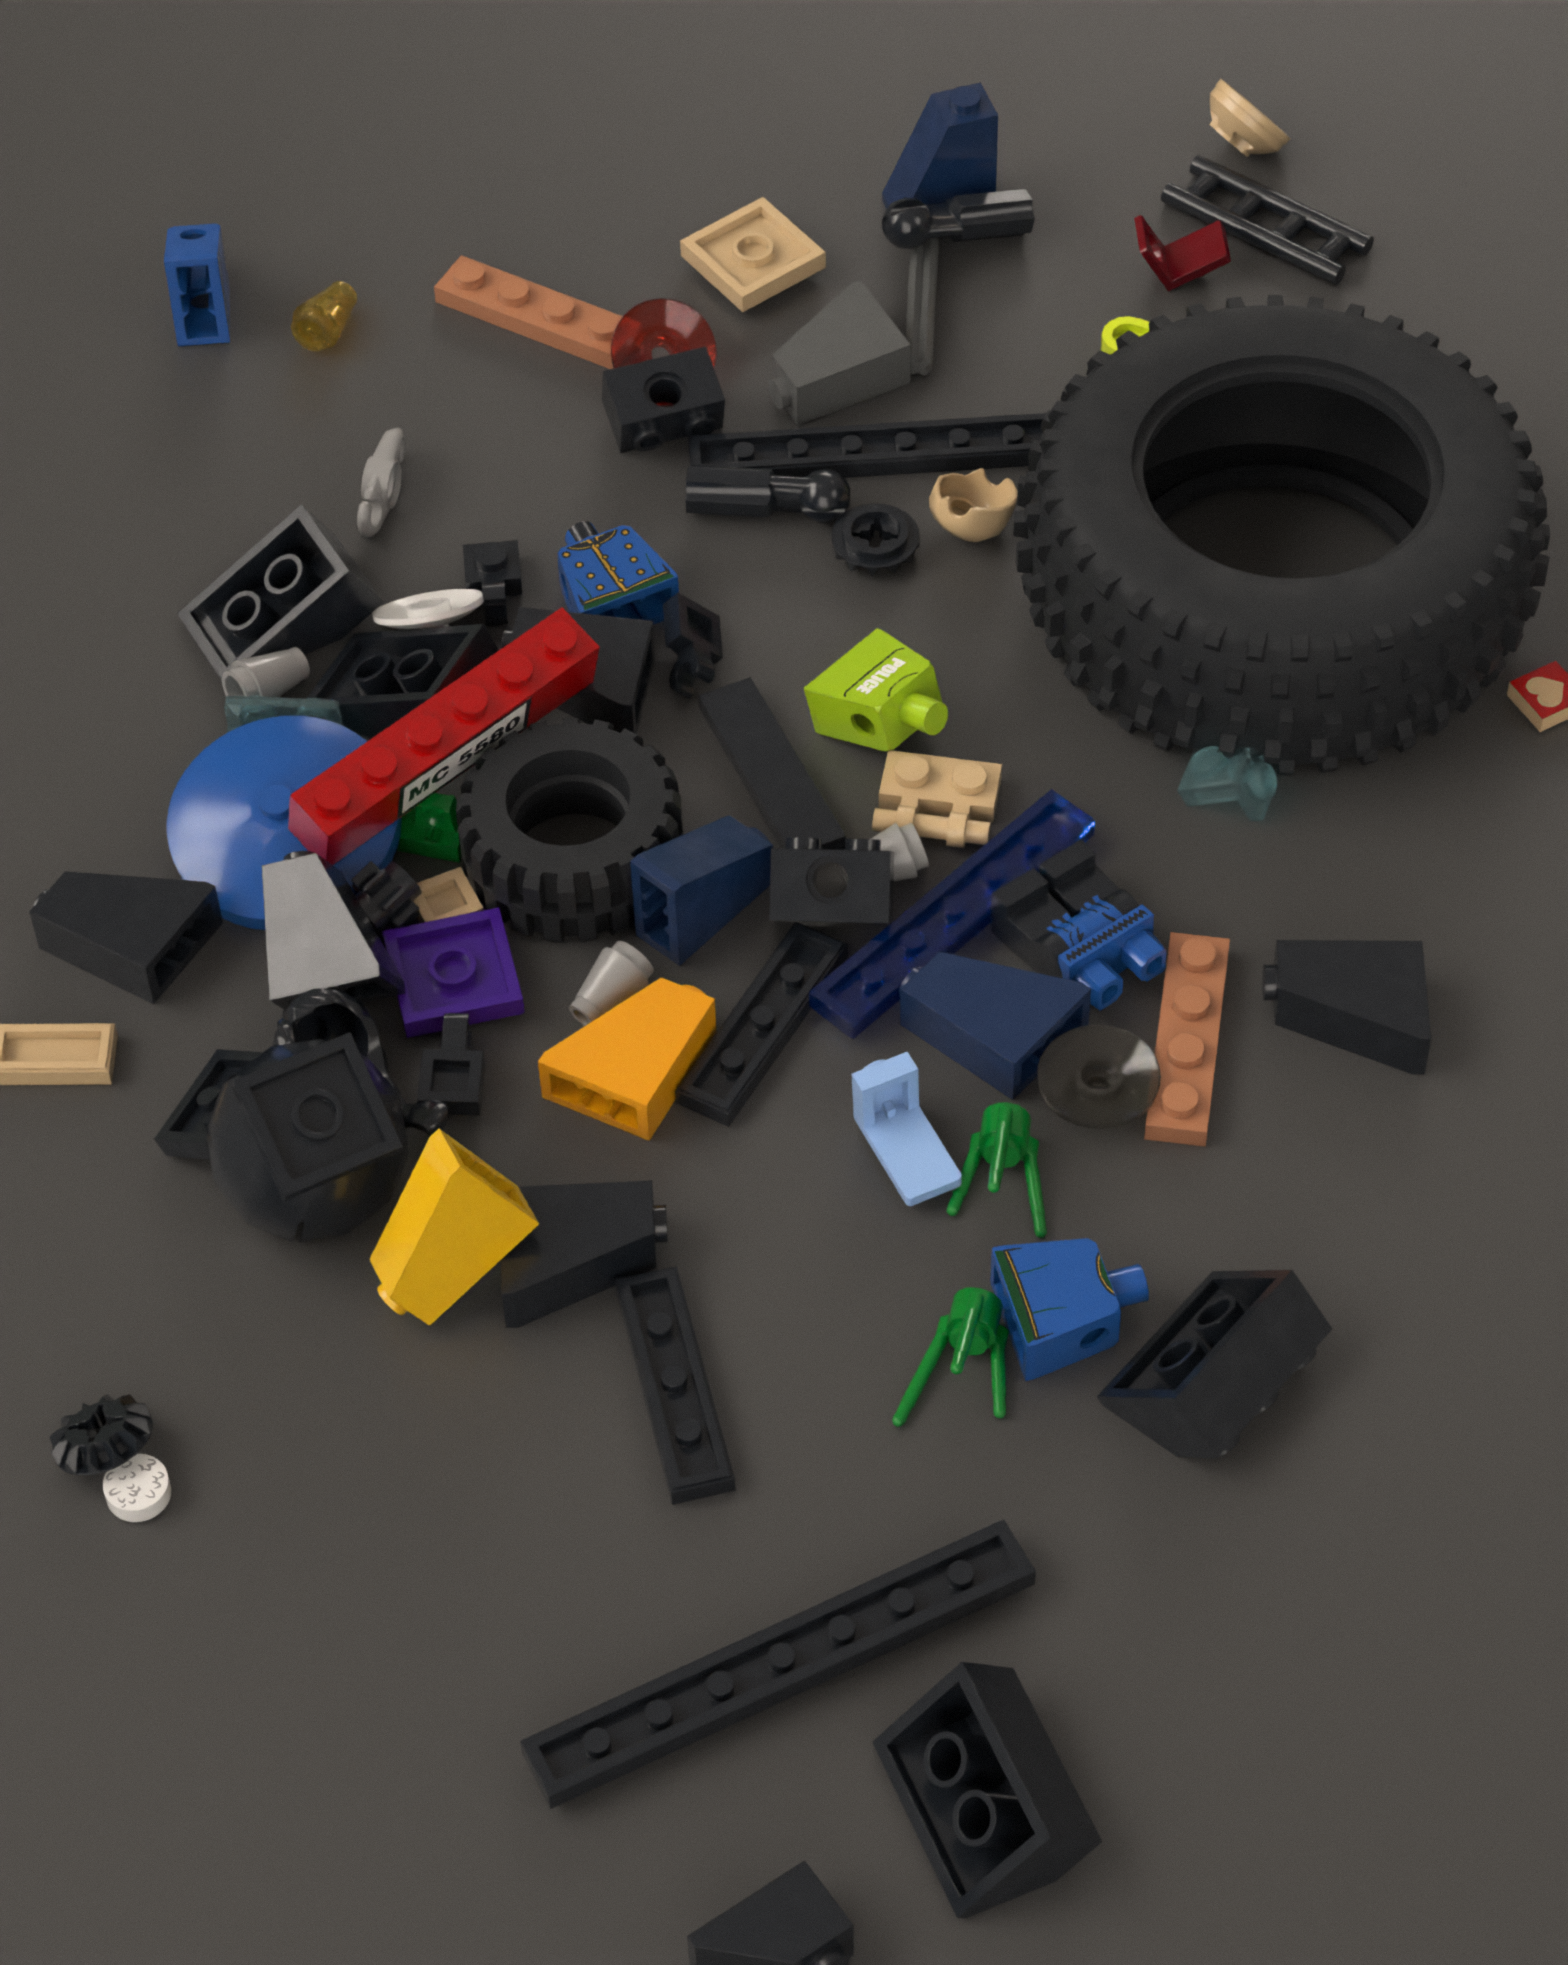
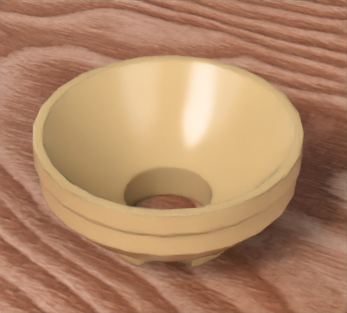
(1243, 123)

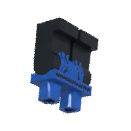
(1077, 925)

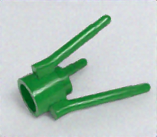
(1003, 1143)
(970, 1330)

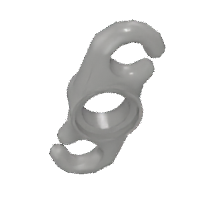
(381, 482)

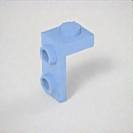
(899, 1132)

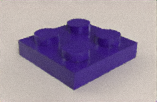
(454, 968)

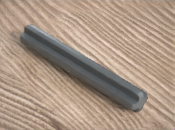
(922, 305)

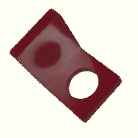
(1186, 257)

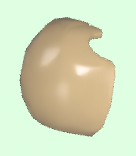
(972, 505)

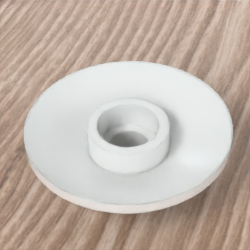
(428, 609)

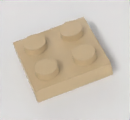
(753, 254)

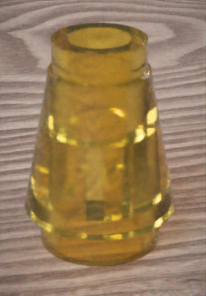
(323, 317)

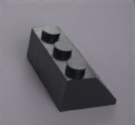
(1218, 1361)
(985, 1789)

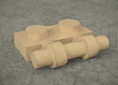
(939, 797)

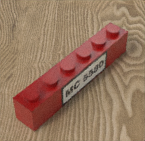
(442, 737)

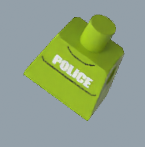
(877, 695)

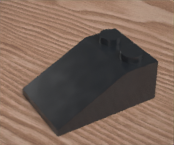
(280, 595)
(395, 671)

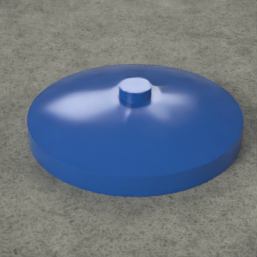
(235, 809)

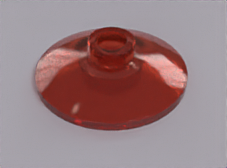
(663, 325)

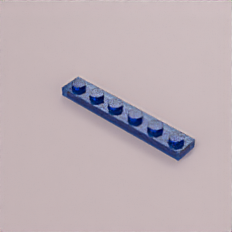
(945, 915)

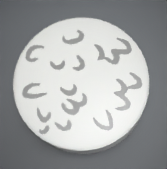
(137, 1489)

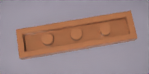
(528, 309)
(1188, 1038)

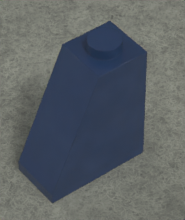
(949, 149)
(697, 885)
(991, 1015)

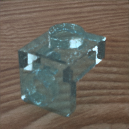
(1220, 779)

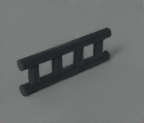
(1276, 242)

